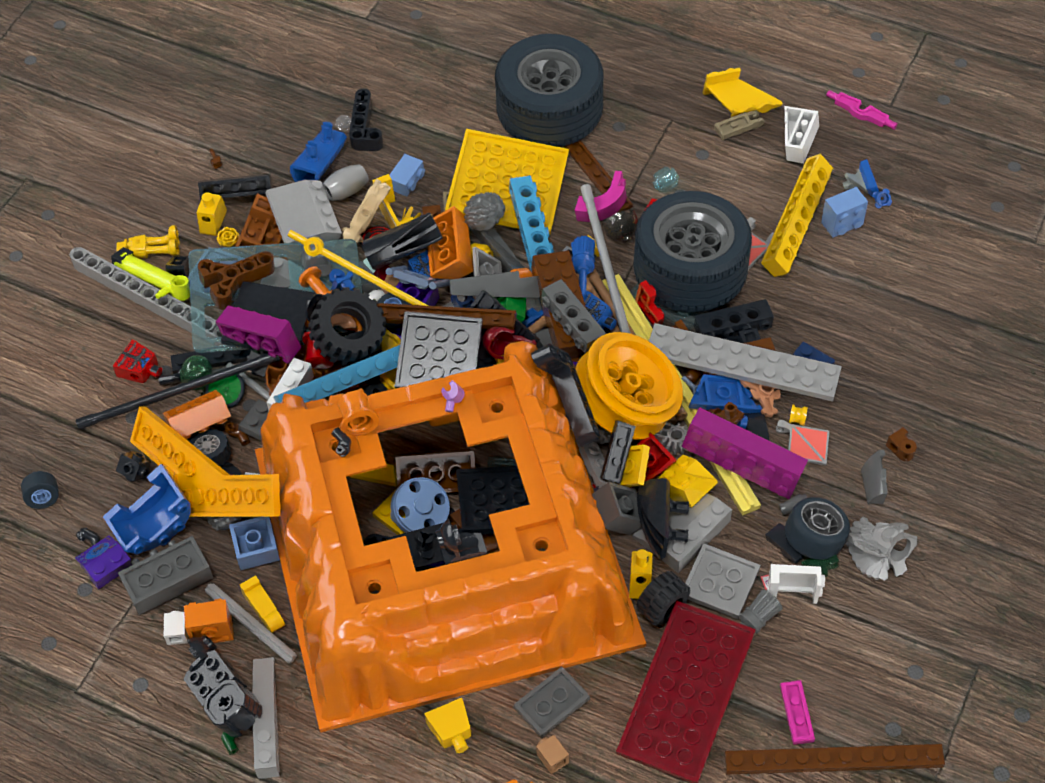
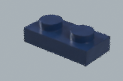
(810, 352)

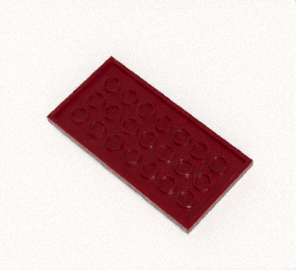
(686, 692)

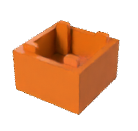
(209, 619)

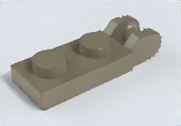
(738, 124)

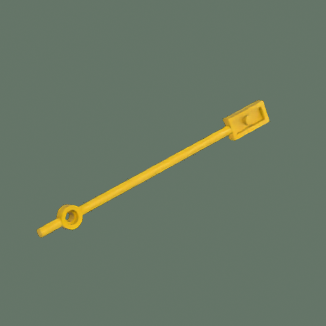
(319, 249)

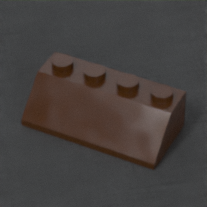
(433, 465)

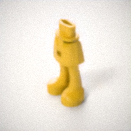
(145, 245)

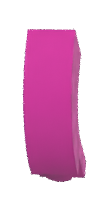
(606, 204)

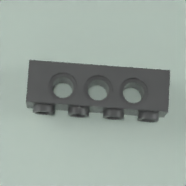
(571, 307)

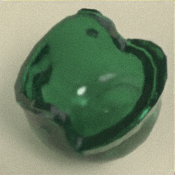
(195, 367)

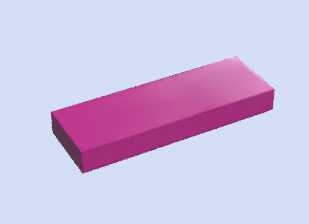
(797, 712)

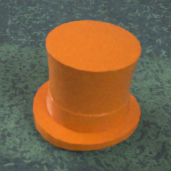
(357, 414)

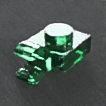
(827, 564)

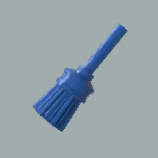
(583, 259)

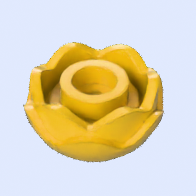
(227, 237)

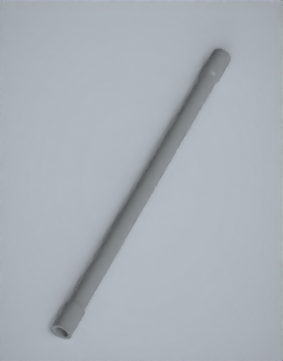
(588, 198)

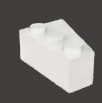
(800, 132)

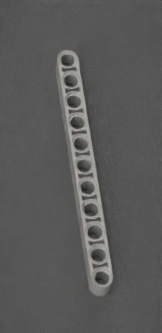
(138, 291)

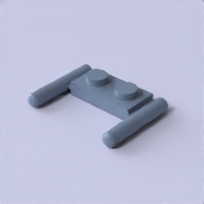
(421, 281)

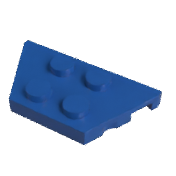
(719, 390)

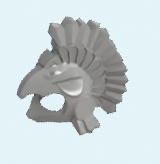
(873, 547)

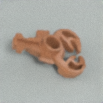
(765, 395)

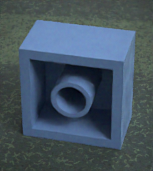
(844, 212)
(254, 542)

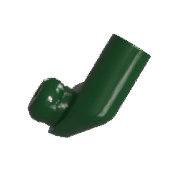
(229, 743)

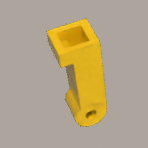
(262, 604)

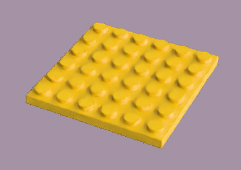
(492, 159)

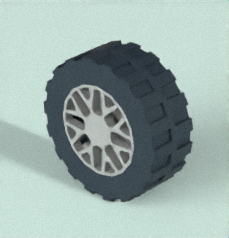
(213, 445)

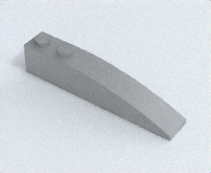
(265, 728)

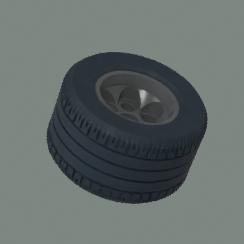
(549, 90)
(692, 250)

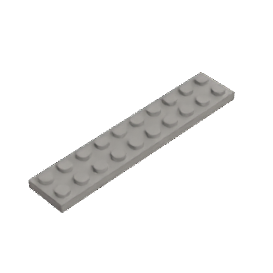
(747, 362)

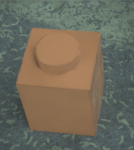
(552, 754)

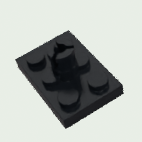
(424, 547)

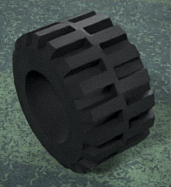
(660, 597)

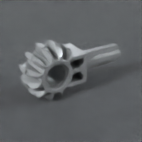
(667, 435)

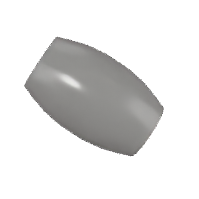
(345, 182)

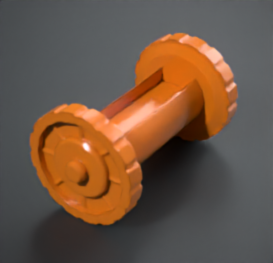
(311, 279)

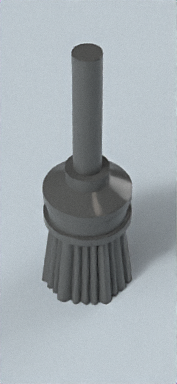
(760, 611)

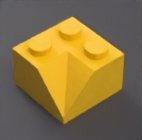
(688, 480)

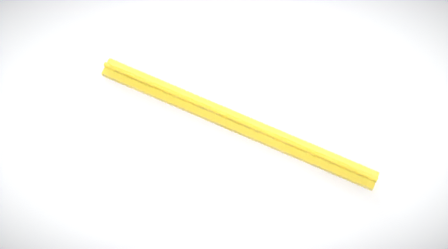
(734, 483)

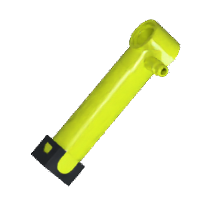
(168, 283)

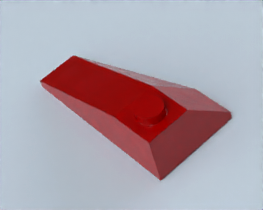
(658, 460)

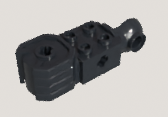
(458, 546)
(220, 689)

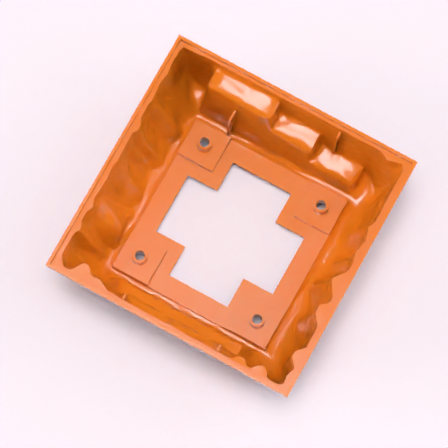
(458, 622)

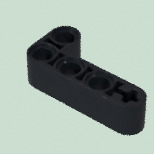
(361, 136)

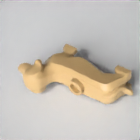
(366, 211)

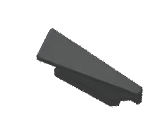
(499, 248)

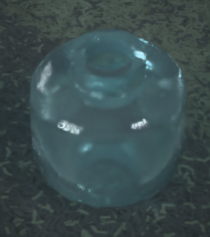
(665, 179)

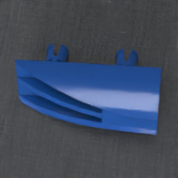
(318, 154)

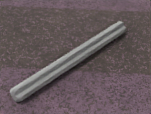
(252, 624)

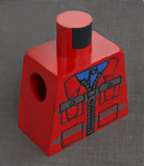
(137, 363)

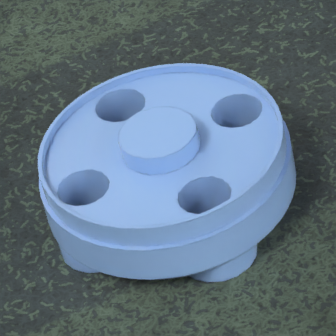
(419, 505)

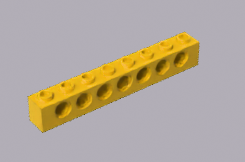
(797, 215)

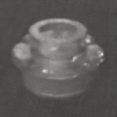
(343, 122)

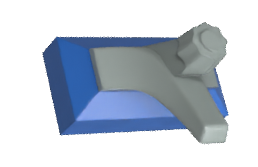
(862, 179)

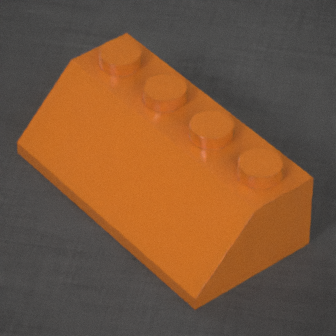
(451, 255)

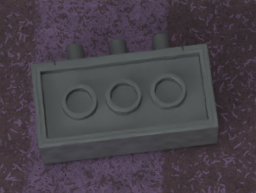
(165, 574)

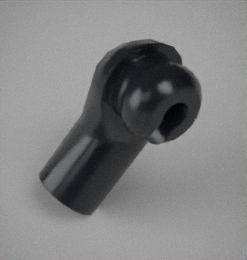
(170, 379)

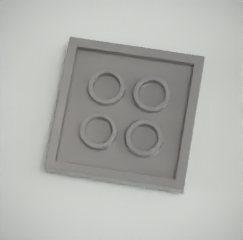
(721, 580)

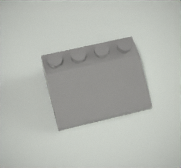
(303, 209)
(703, 522)

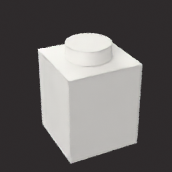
(175, 628)

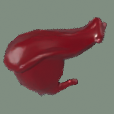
(498, 338)

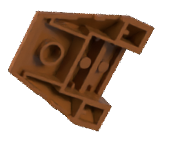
(260, 226)

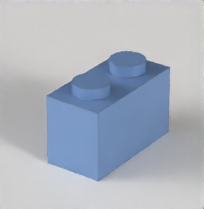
(407, 174)

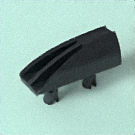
(401, 241)
(654, 510)

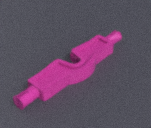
(870, 113)

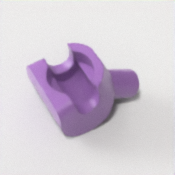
(453, 396)

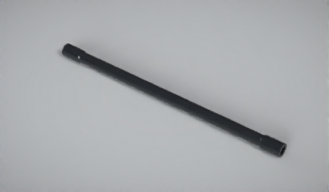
(92, 419)

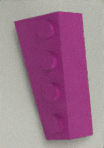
(259, 332)

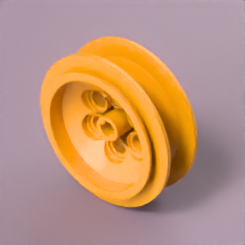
(630, 383)

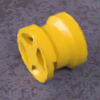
(798, 415)

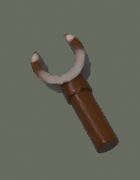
(215, 162)

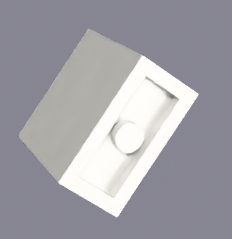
(796, 579)

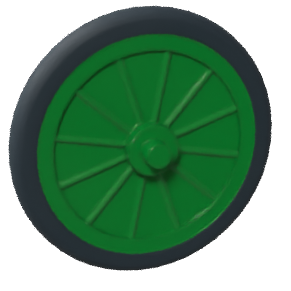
(230, 388)

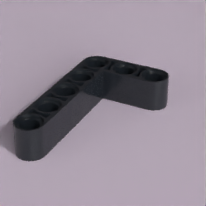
(571, 392)

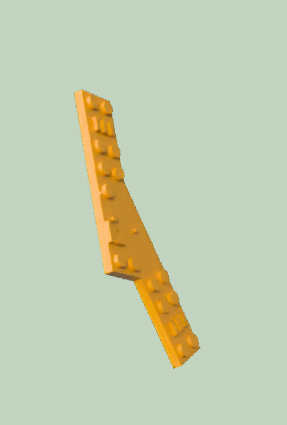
(201, 480)

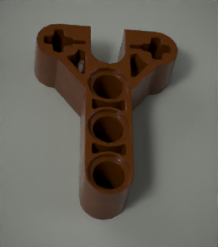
(227, 278)

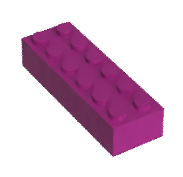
(744, 453)

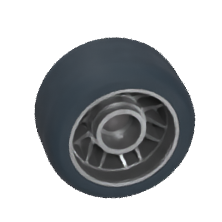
(817, 528)

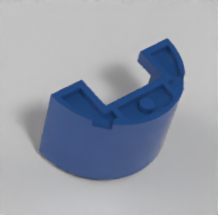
(152, 517)

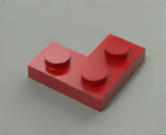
(645, 299)

